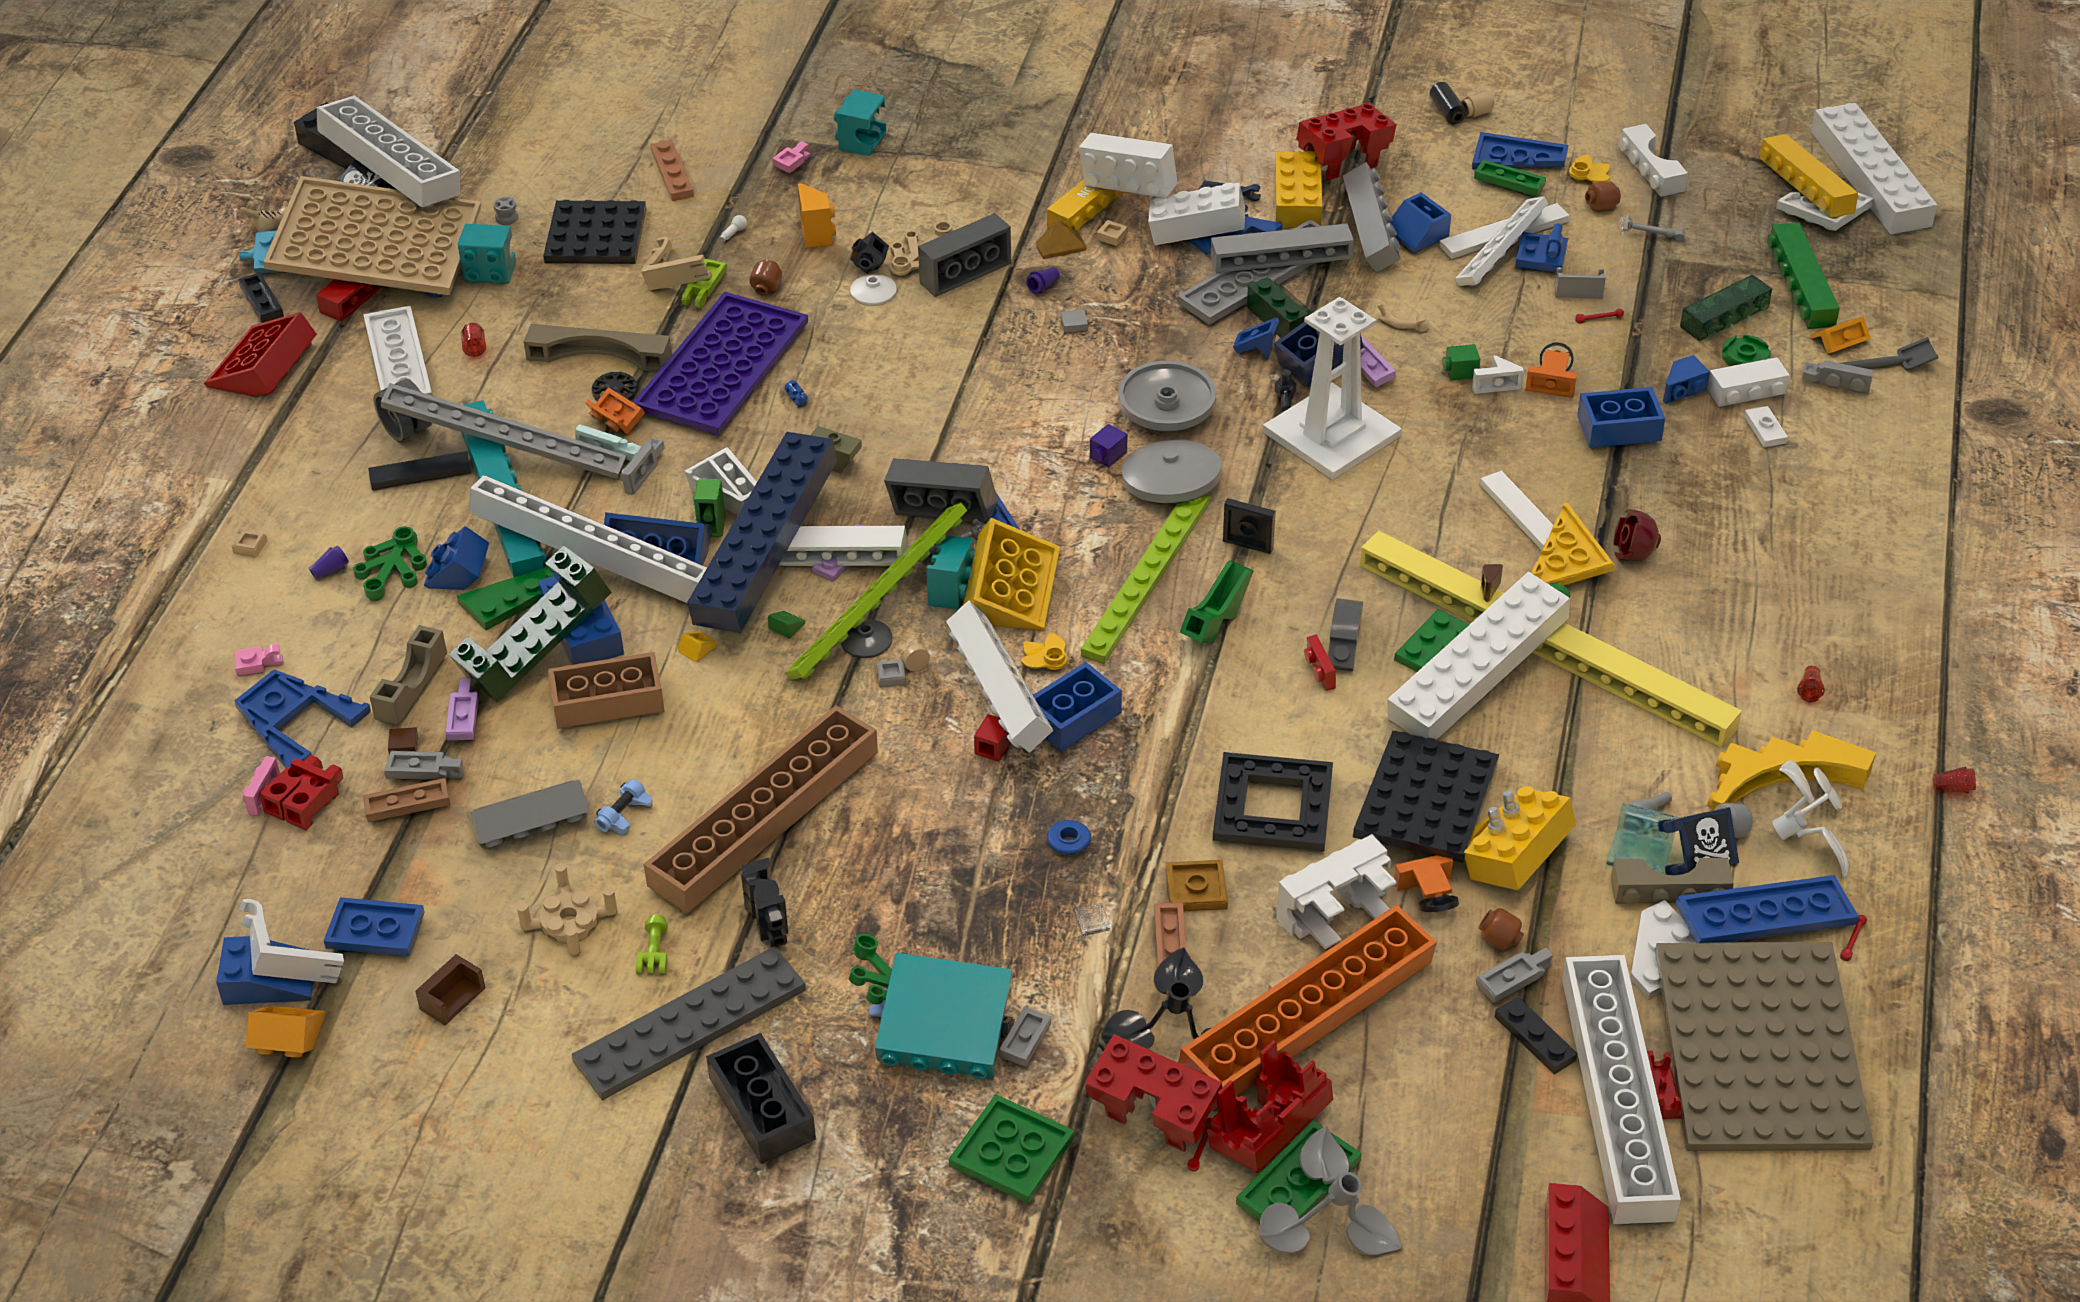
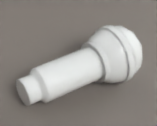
(738, 223)

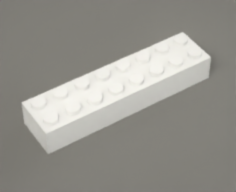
(388, 151)
(1873, 168)
(1478, 658)

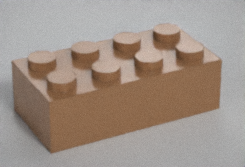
(606, 690)

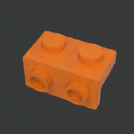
(616, 411)

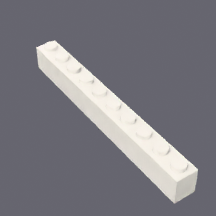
(585, 538)

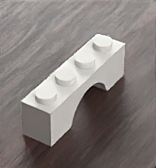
(1664, 175)

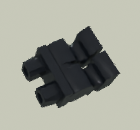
(765, 902)

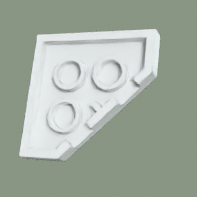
(1802, 207)
(1657, 925)

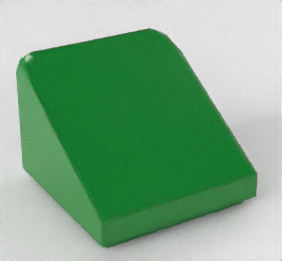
(785, 623)

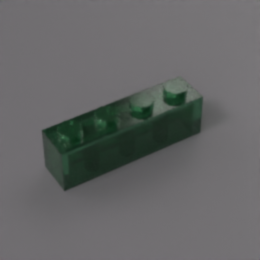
(1726, 307)

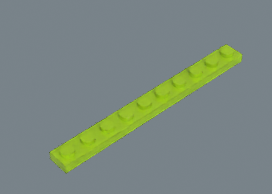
(1143, 579)
(871, 597)

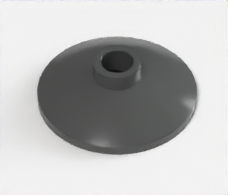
(868, 639)

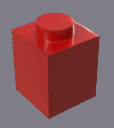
(991, 739)

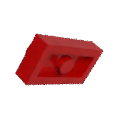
(1322, 665)

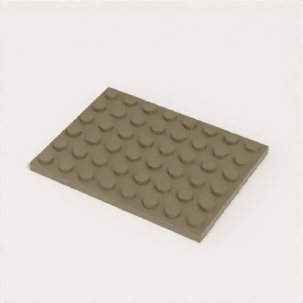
(1762, 1047)

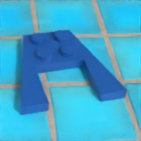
(279, 699)

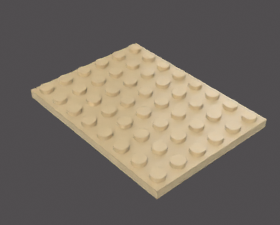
(370, 236)

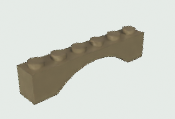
(555, 342)

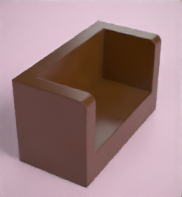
(450, 989)

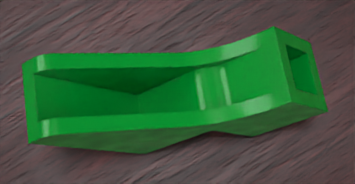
(1220, 603)

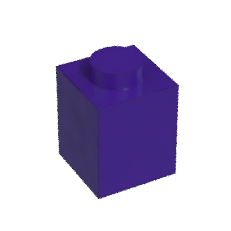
(1108, 445)

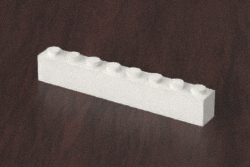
(998, 677)

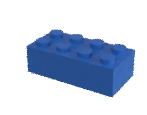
(594, 637)

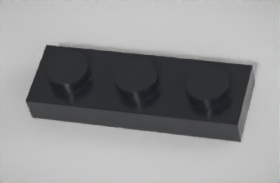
(1536, 1035)

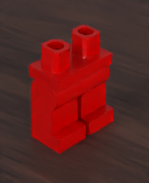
(301, 791)

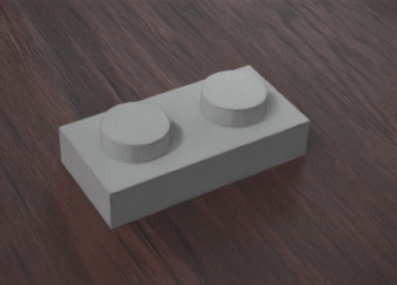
(1025, 1036)

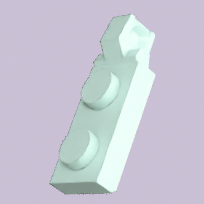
(606, 441)

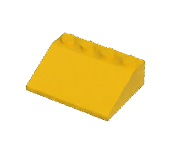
(1012, 576)

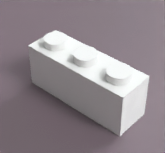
(1748, 382)

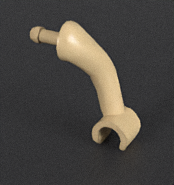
(1387, 317)

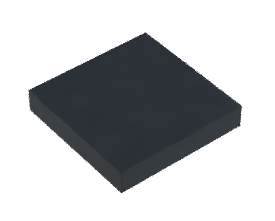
(1249, 526)

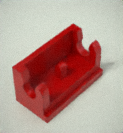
(1665, 1086)

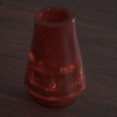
(1811, 685)
(1955, 780)

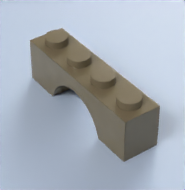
(423, 656)
(1638, 883)

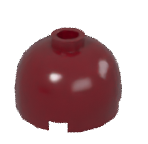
(1636, 536)

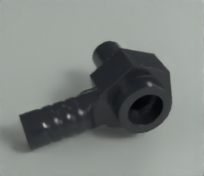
(1285, 388)

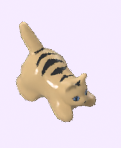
(265, 220)

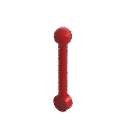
(1580, 318)
(1846, 954)
(1193, 1163)

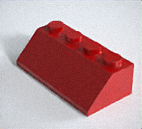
(1576, 1246)

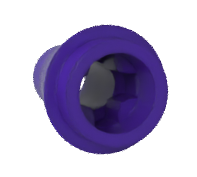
(1040, 280)
(330, 562)

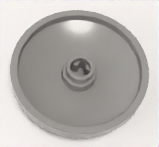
(1167, 395)
(1171, 471)

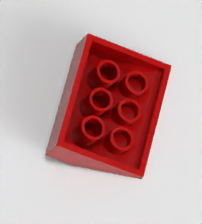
(263, 356)

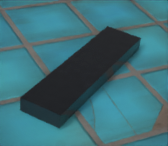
(419, 470)

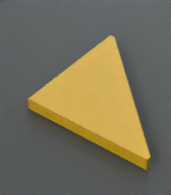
(1571, 552)

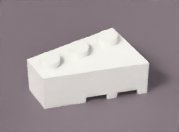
(735, 479)

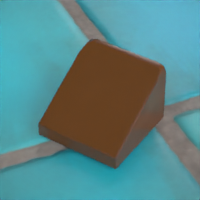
(1490, 579)

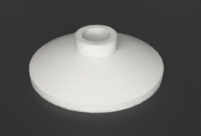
(873, 289)

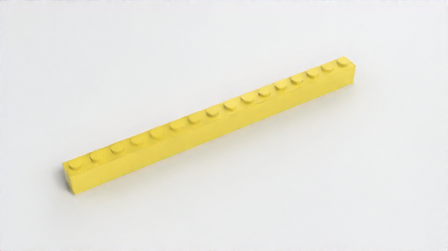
(1565, 647)

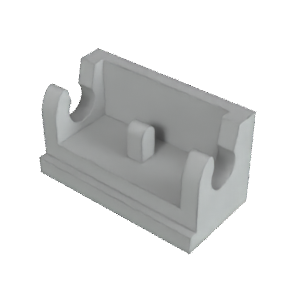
(1579, 285)

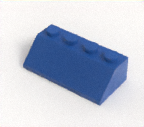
(678, 537)

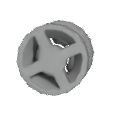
(505, 211)

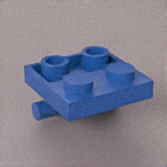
(1542, 251)

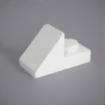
(1500, 377)

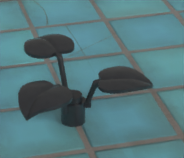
(1176, 978)

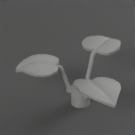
(1326, 1160)

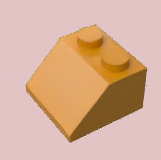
(816, 217)
(283, 1030)

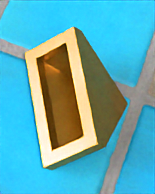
(1059, 241)

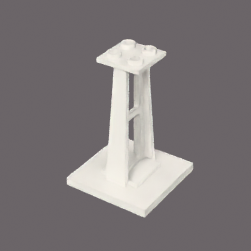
(1332, 424)

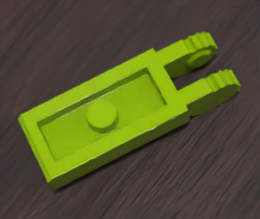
(704, 287)

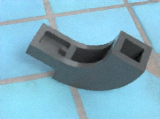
(1344, 633)

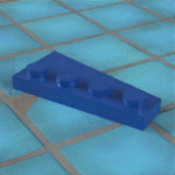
(1518, 152)

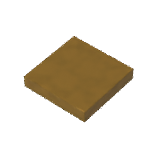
(1197, 884)

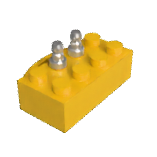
(1518, 837)

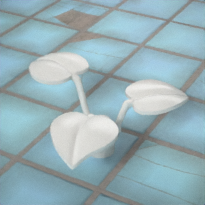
(1794, 821)

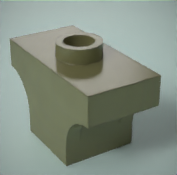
(845, 446)

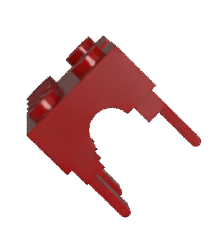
(1337, 134)
(1180, 1093)
(1290, 1103)

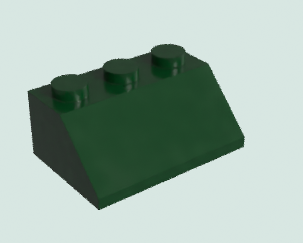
(1272, 300)

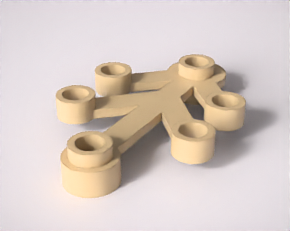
(903, 265)

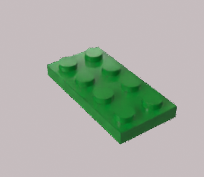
(1287, 1183)

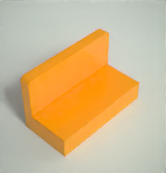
(1843, 334)

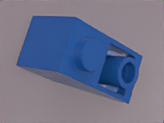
(1685, 379)

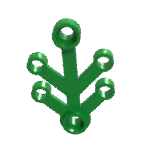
(403, 539)
(865, 949)

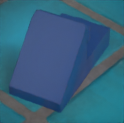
(1259, 336)

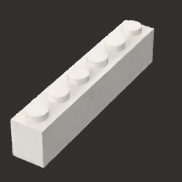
(848, 544)

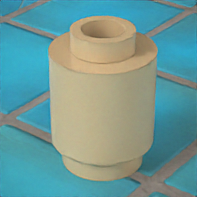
(1478, 104)

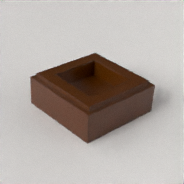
(403, 739)

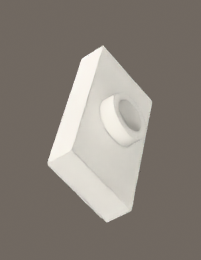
(1765, 426)

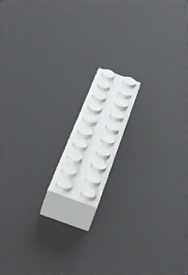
(1620, 1091)

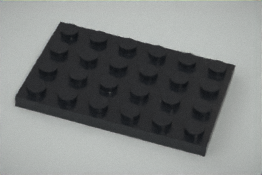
(1427, 796)

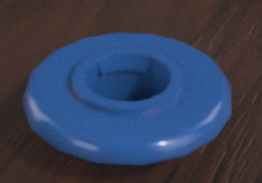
(1069, 828)

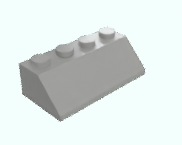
(527, 812)

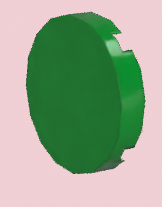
(1745, 350)

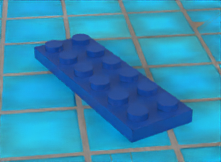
(1766, 910)

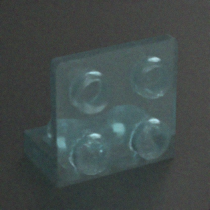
(1640, 839)

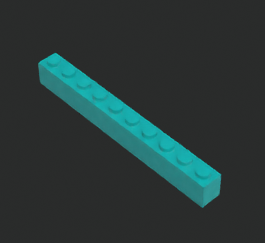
(489, 460)

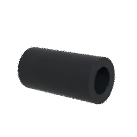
(1448, 102)

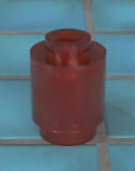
(473, 340)

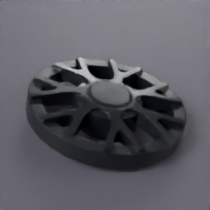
(615, 384)

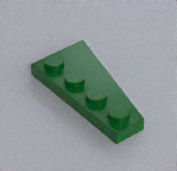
(503, 599)

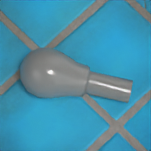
(1653, 803)

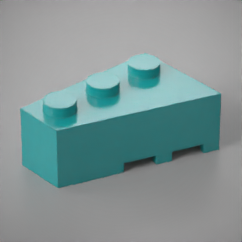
(950, 572)

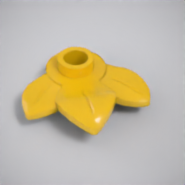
(1585, 168)
(1046, 655)

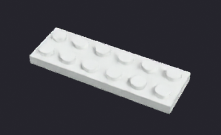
(396, 348)

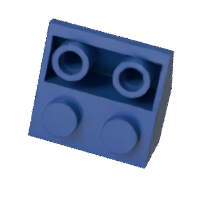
(1420, 222)
(457, 561)

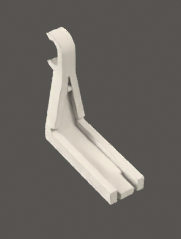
(285, 961)

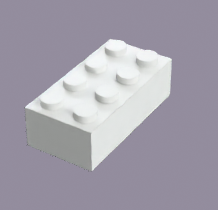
(1128, 165)
(1197, 213)

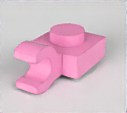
(791, 159)
(254, 659)

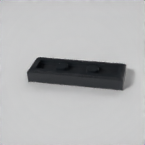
(261, 297)

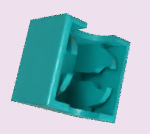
(856, 125)
(486, 253)

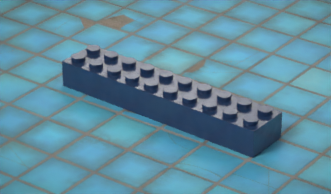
(762, 532)

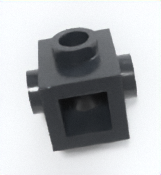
(869, 252)

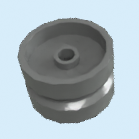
(397, 424)

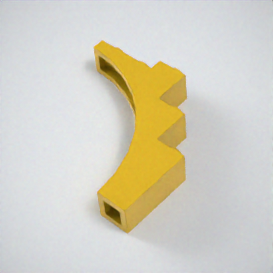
(1747, 770)

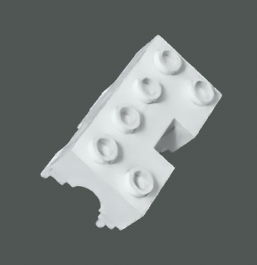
(1354, 873)

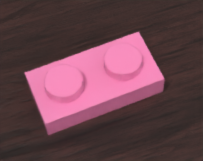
(262, 777)

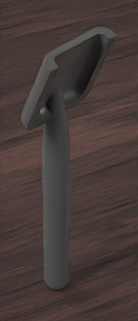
(1910, 356)

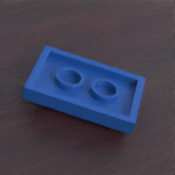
(374, 926)

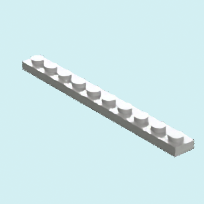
(503, 431)

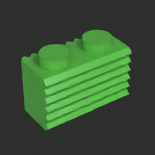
(710, 505)

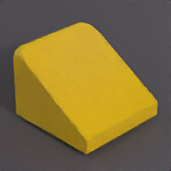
(696, 645)

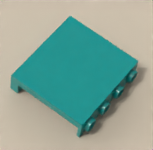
(943, 1015)

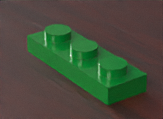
(1510, 178)

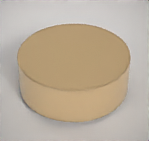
(916, 657)

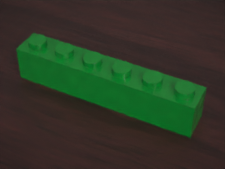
(1803, 275)

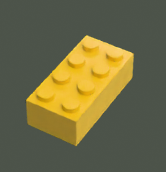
(1297, 188)

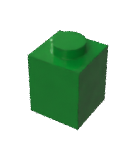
(1461, 361)

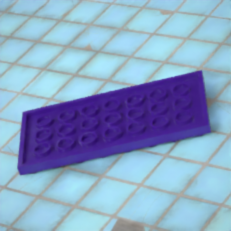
(721, 363)

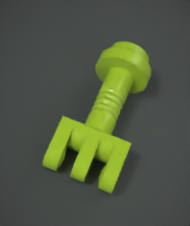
(655, 925)

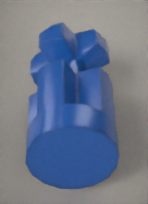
(795, 392)

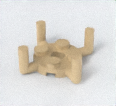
(564, 904)

